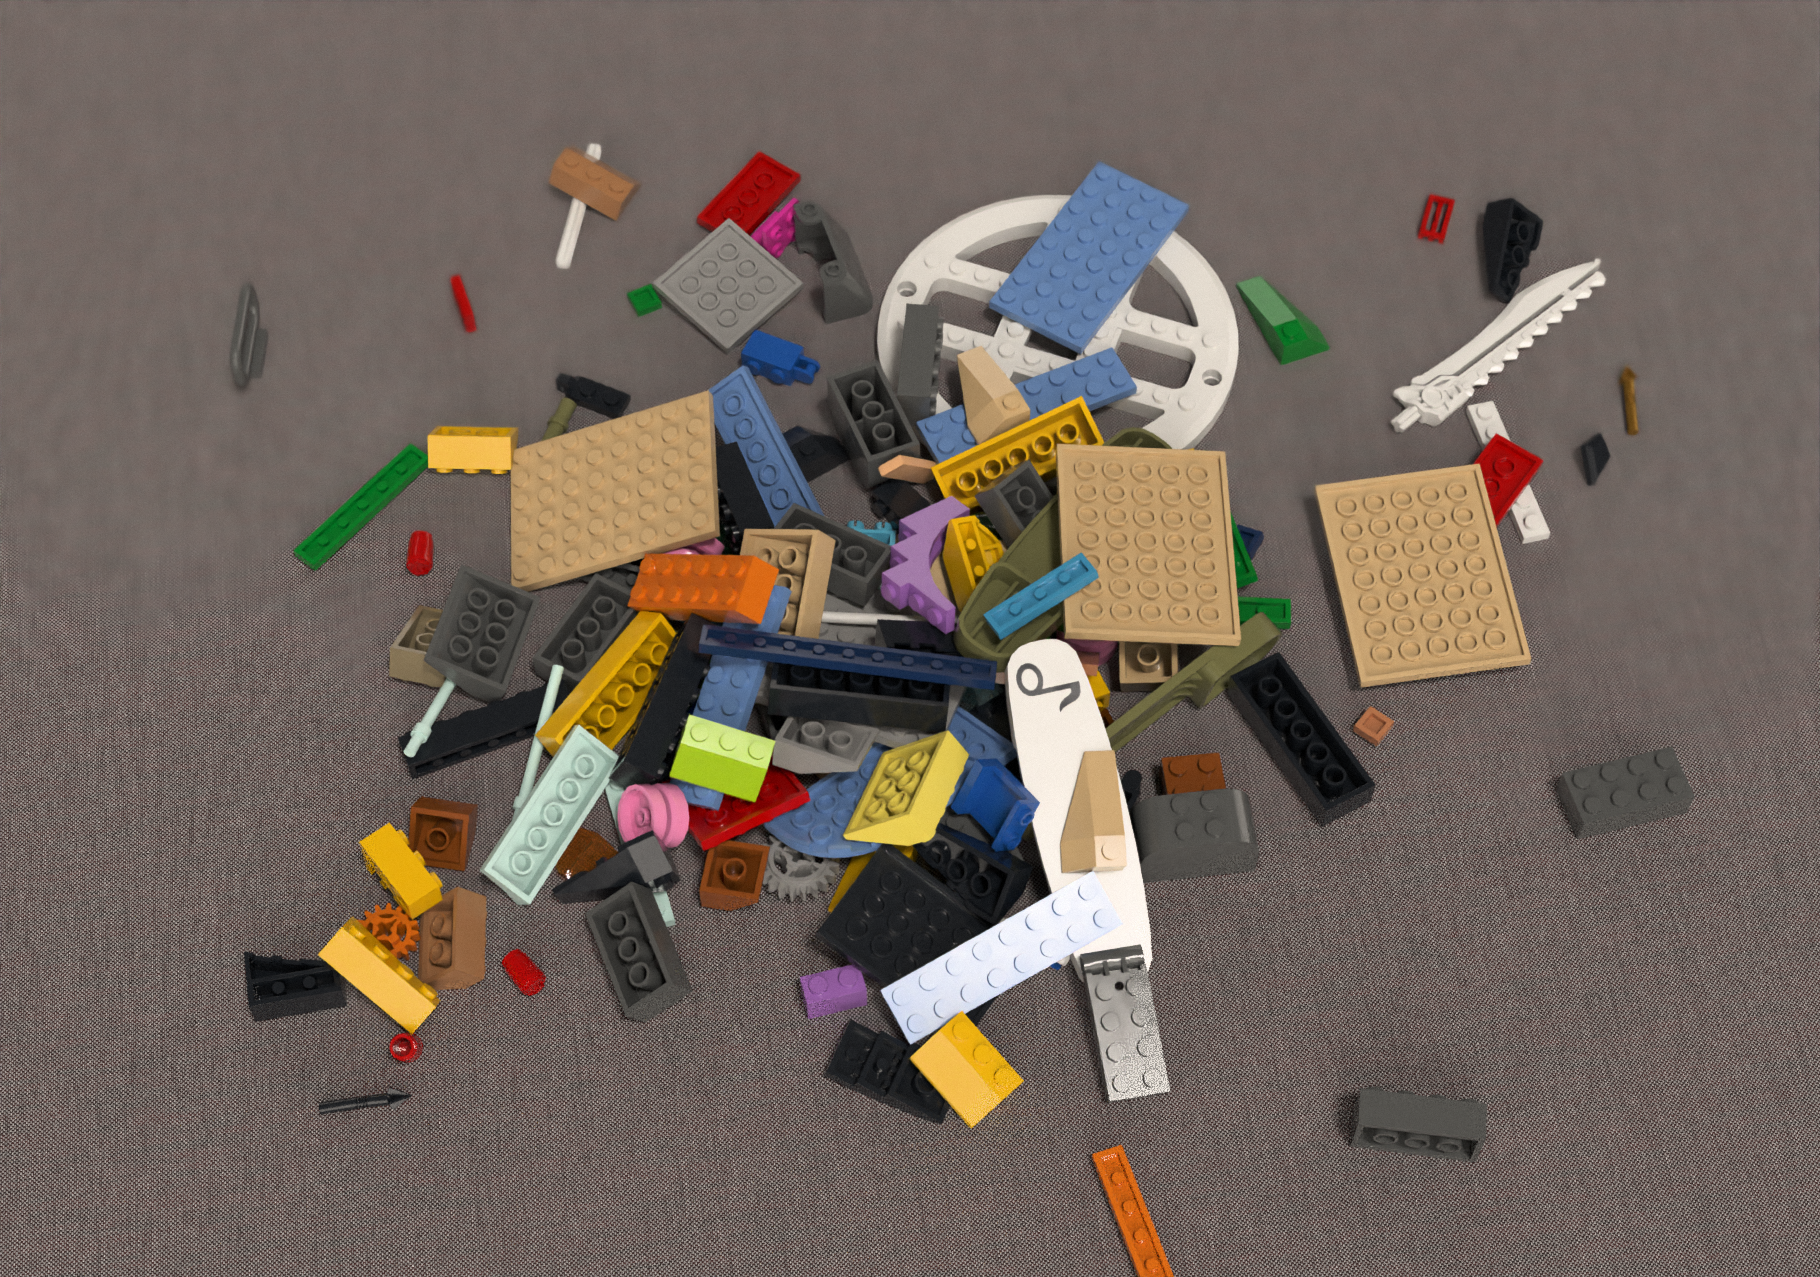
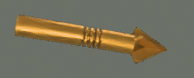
(1627, 379)

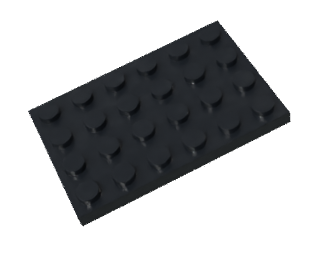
(899, 921)

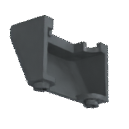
(843, 279)

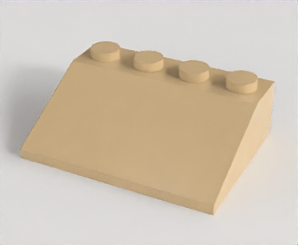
(803, 567)

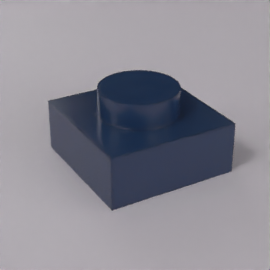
(1251, 538)

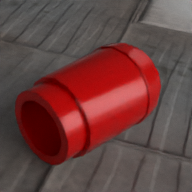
(420, 553)
(524, 972)
(406, 1047)

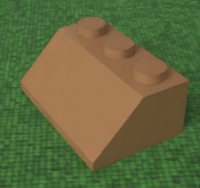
(593, 182)
(453, 941)

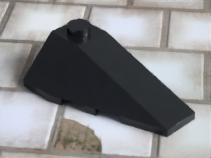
(1509, 239)
(639, 860)
(984, 878)

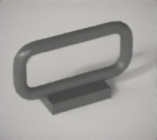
(248, 344)

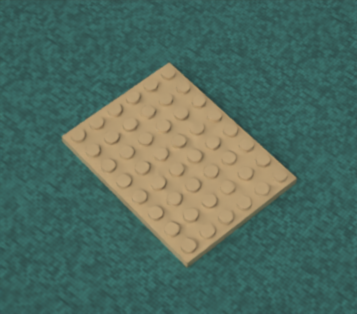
(614, 493)
(1158, 540)
(1421, 575)

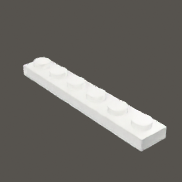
(1525, 512)

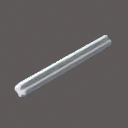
(573, 222)

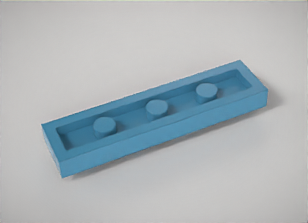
(1041, 596)

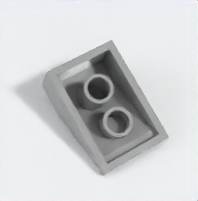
(822, 745)

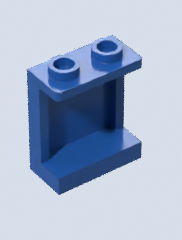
(996, 802)

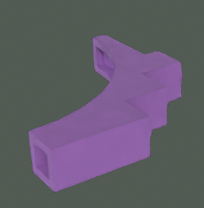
(911, 559)

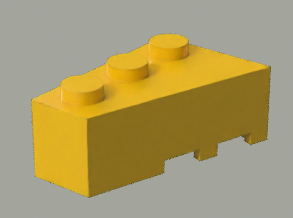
(401, 870)

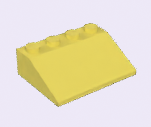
(908, 792)

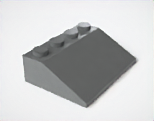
(481, 633)

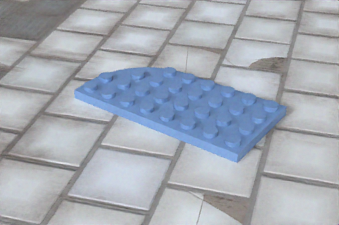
(820, 823)

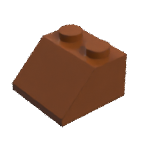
(443, 832)
(733, 875)

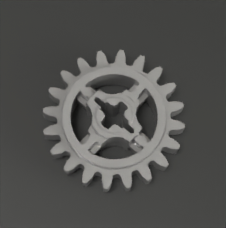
(801, 870)

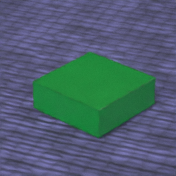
(644, 300)

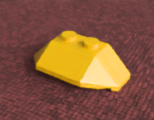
(968, 555)

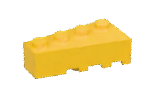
(380, 975)

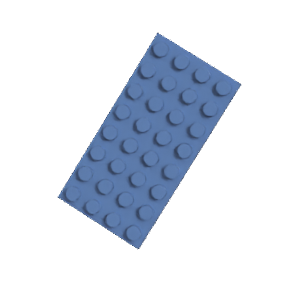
(1089, 257)

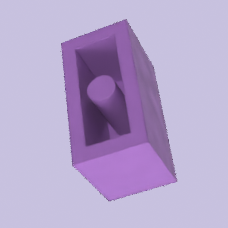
(833, 991)

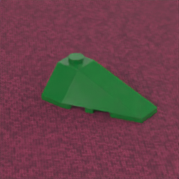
(1282, 324)

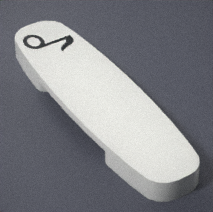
(1051, 728)

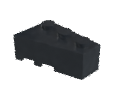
(914, 636)
(291, 987)

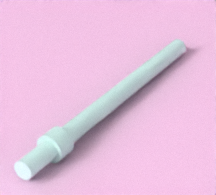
(423, 729)
(537, 746)

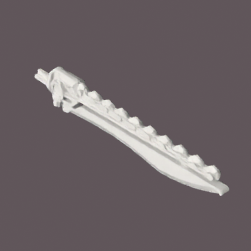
(1442, 391)

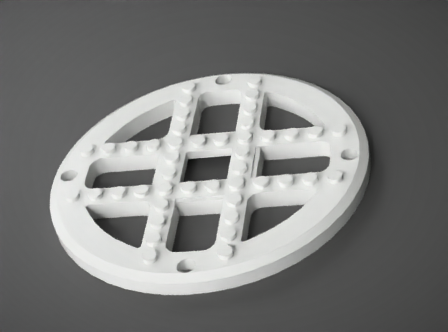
(1210, 346)

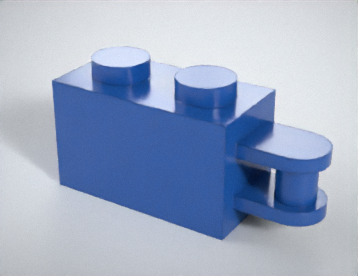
(778, 359)

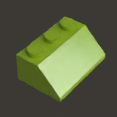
(722, 758)

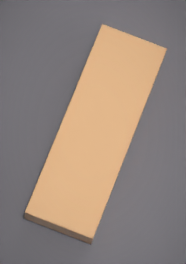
(908, 469)

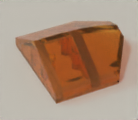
(583, 853)

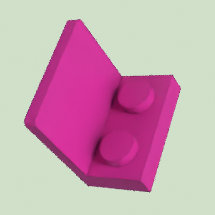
(777, 230)

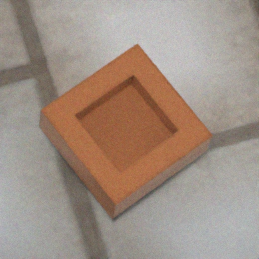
(1373, 726)

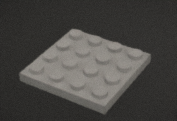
(728, 285)

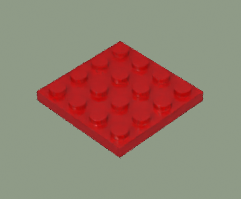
(777, 795)

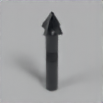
(393, 1098)

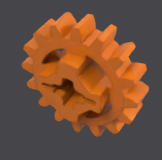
(389, 928)

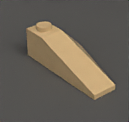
(989, 396)
(1094, 822)

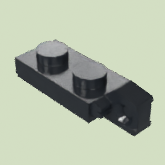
(593, 395)

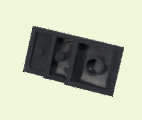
(882, 1071)

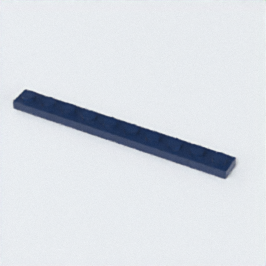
(848, 657)

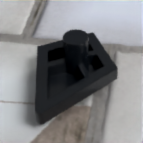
(1595, 457)

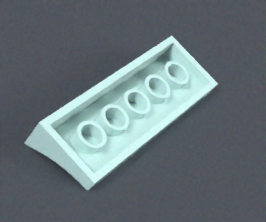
(550, 816)

